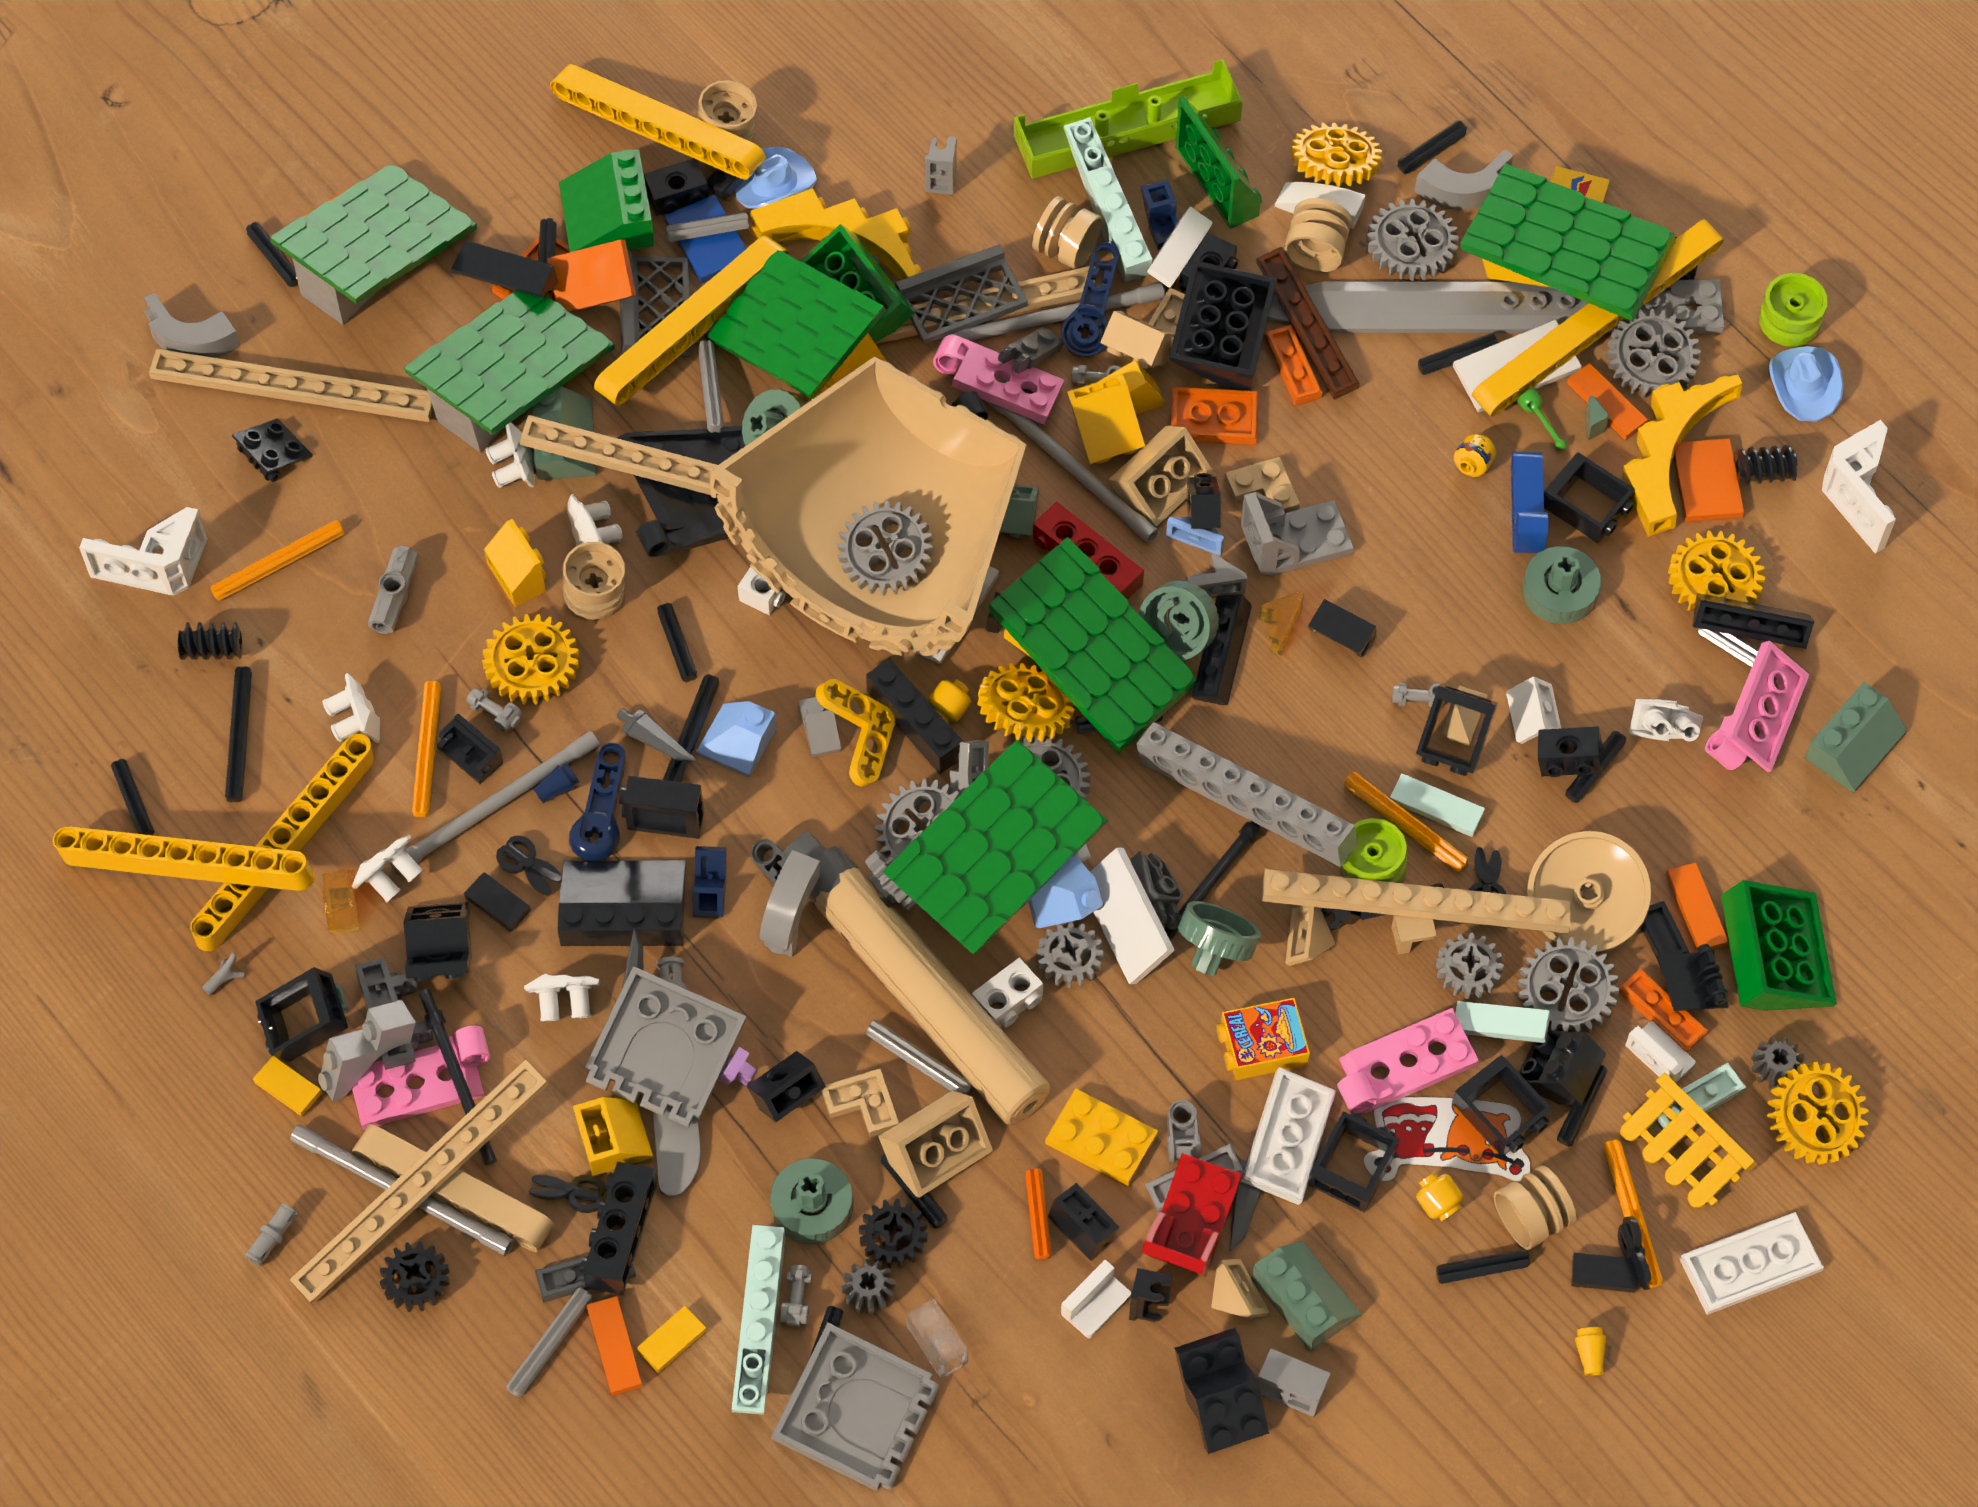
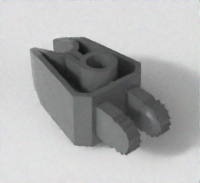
(1159, 887)

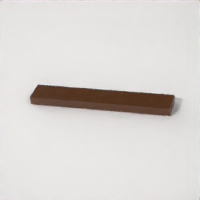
(1308, 324)

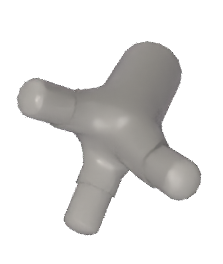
(222, 975)

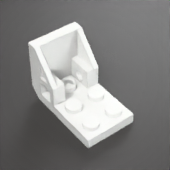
(1849, 487)
(168, 573)

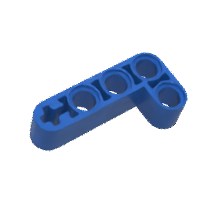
(1527, 499)

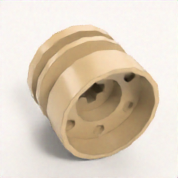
(729, 107)
(1067, 232)
(1318, 235)
(598, 567)
(1535, 1207)

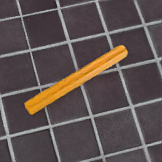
(277, 560)
(426, 749)
(1406, 821)
(1630, 1203)

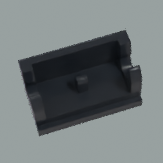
(1343, 627)
(469, 749)
(1083, 1221)
(1149, 1289)

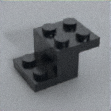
(437, 941)
(1221, 1390)

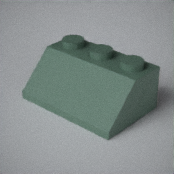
(571, 410)
(1020, 511)
(1857, 737)
(1304, 1293)

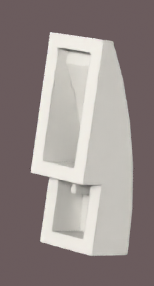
(1298, 191)
(1179, 247)

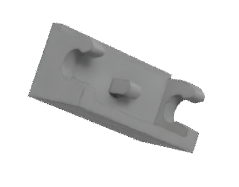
(941, 167)
(1292, 1382)

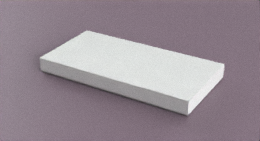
(1482, 364)
(1129, 918)
(1288, 1136)
(1751, 1263)

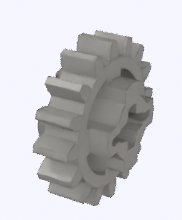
(877, 864)
(1062, 964)
(1455, 969)

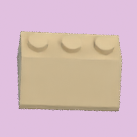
(1158, 473)
(936, 1142)

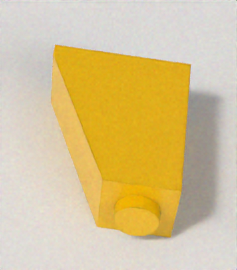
(1141, 386)

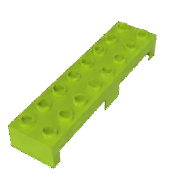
(1129, 119)

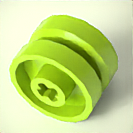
(1793, 309)
(1379, 852)

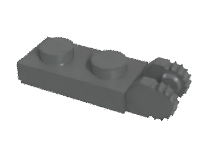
(1031, 349)

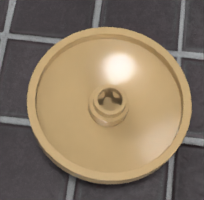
(1604, 886)

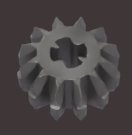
(1775, 1052)
(868, 1298)

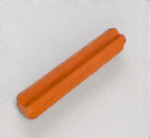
(1038, 1214)

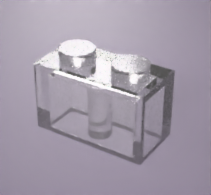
(937, 1338)

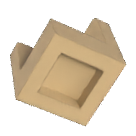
(1411, 930)

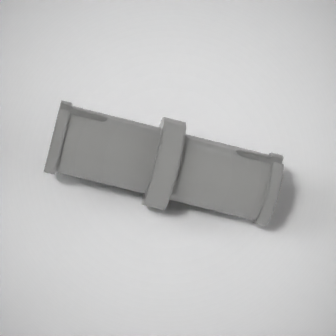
(271, 1234)

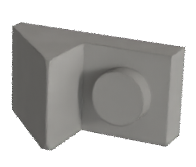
(1223, 579)
(819, 727)

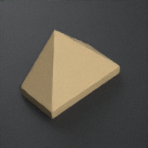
(1461, 721)
(1307, 935)
(1236, 1292)

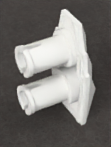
(523, 463)
(583, 525)
(364, 714)
(1664, 720)
(372, 872)
(548, 987)

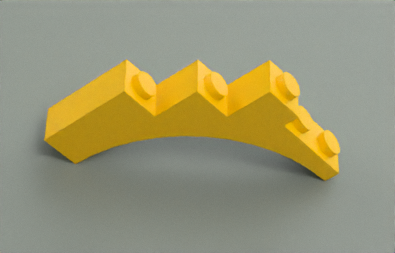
(807, 218)
(1676, 415)

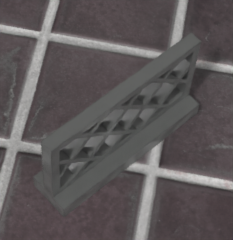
(952, 278)
(630, 308)

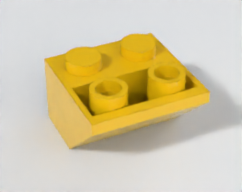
(516, 564)
(611, 1133)

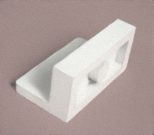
(1532, 708)
(1659, 1051)
(1095, 1300)

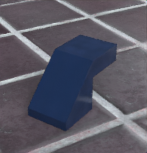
(1160, 210)
(709, 881)

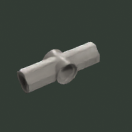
(389, 604)

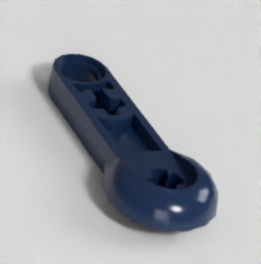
(1091, 311)
(600, 810)

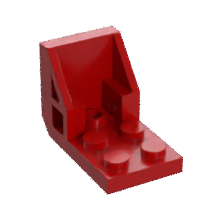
(1193, 1215)

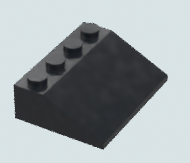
(1223, 324)
(612, 898)

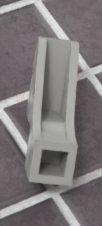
(354, 1052)

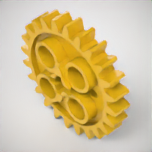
(1336, 154)
(1715, 573)
(533, 681)
(1024, 703)
(1802, 1134)

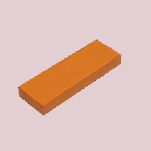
(1293, 365)
(1622, 414)
(1697, 906)
(1656, 1006)
(614, 1346)

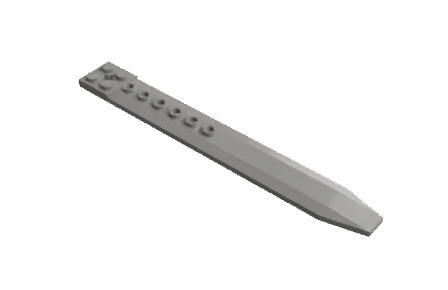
(1483, 306)

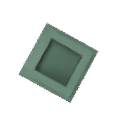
(1595, 418)

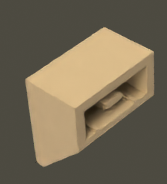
(1137, 339)

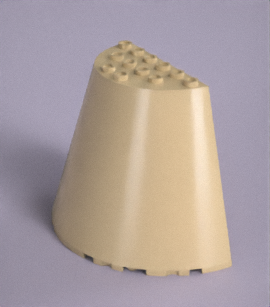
(861, 444)

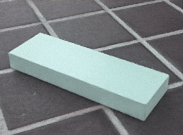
(1437, 805)
(1503, 1021)
(1710, 1091)

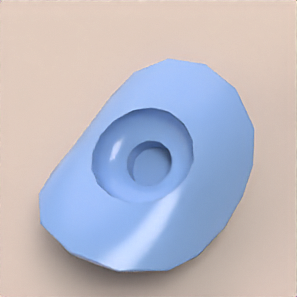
(777, 178)
(1807, 382)

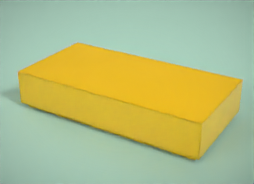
(287, 1086)
(671, 1339)

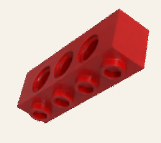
(1060, 522)

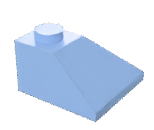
(739, 736)
(1066, 896)

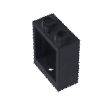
(1599, 478)
(1467, 700)
(662, 807)
(327, 1006)
(1494, 1072)
(1339, 1187)

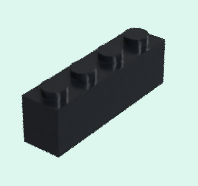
(914, 715)

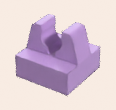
(737, 1069)

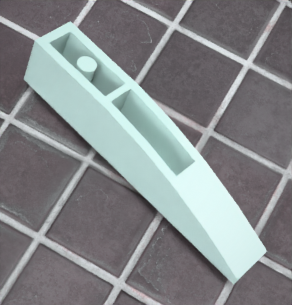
(1108, 200)
(759, 1319)

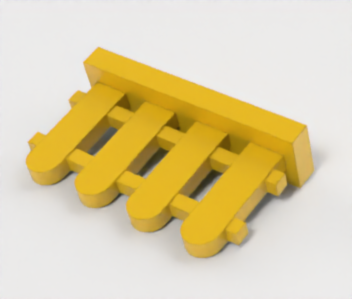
(1702, 1148)

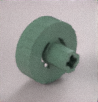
(758, 418)
(1564, 570)
(1192, 614)
(1217, 935)
(793, 1194)

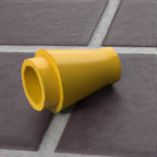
(1591, 1349)

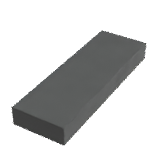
(564, 1278)

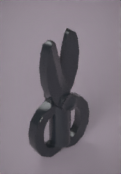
(532, 866)
(1487, 874)
(559, 1189)
(1631, 1245)

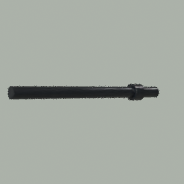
(1248, 833)
(435, 1021)

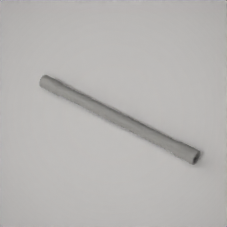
(1138, 296)
(1134, 520)
(572, 752)
(318, 1144)

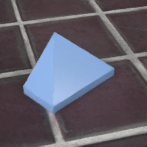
(1206, 538)

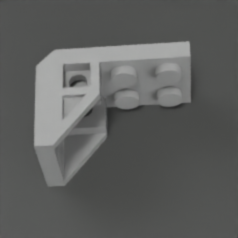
(1292, 538)

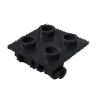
(270, 448)
(1693, 980)

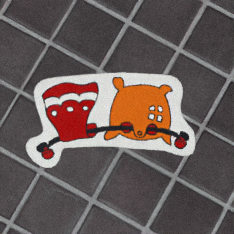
(1439, 1135)

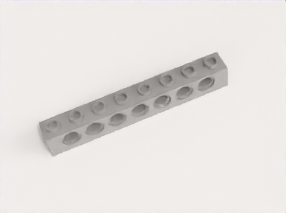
(1247, 794)

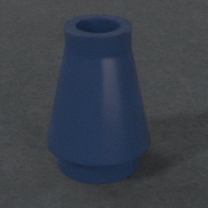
(557, 783)

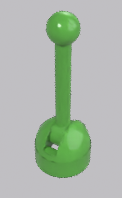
(1531, 402)

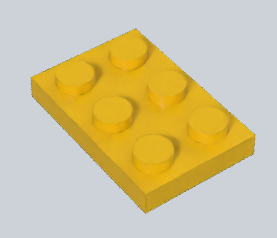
(1101, 1137)

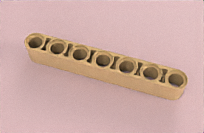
(459, 1191)

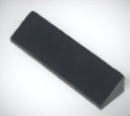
(505, 269)
(1752, 620)
(1222, 655)

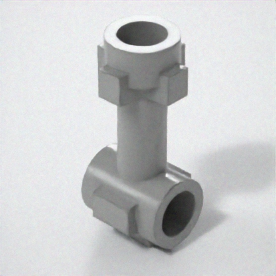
(1081, 375)
(1401, 694)
(505, 717)
(794, 1312)

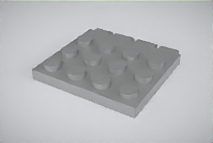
(664, 1047)
(855, 1408)

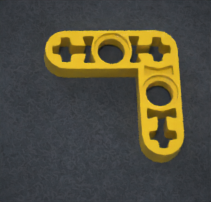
(867, 721)

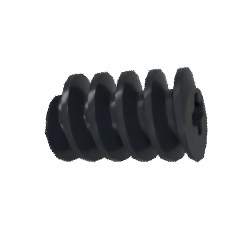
(1765, 463)
(210, 642)

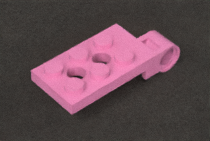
(979, 366)

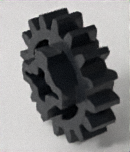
(904, 1237)
(411, 1263)

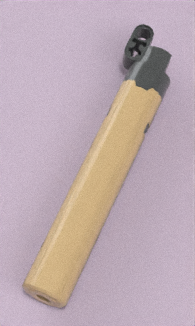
(916, 979)

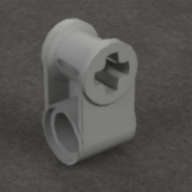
(1183, 1136)

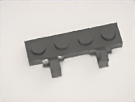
(381, 988)

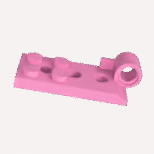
(1736, 735)
(471, 1051)
(1367, 1093)

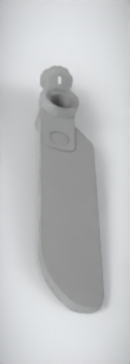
(676, 1145)

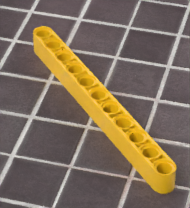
(1587, 326)

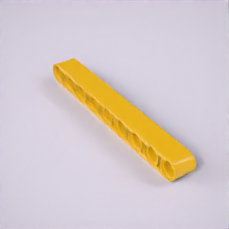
(658, 121)
(683, 325)
(287, 828)
(184, 858)

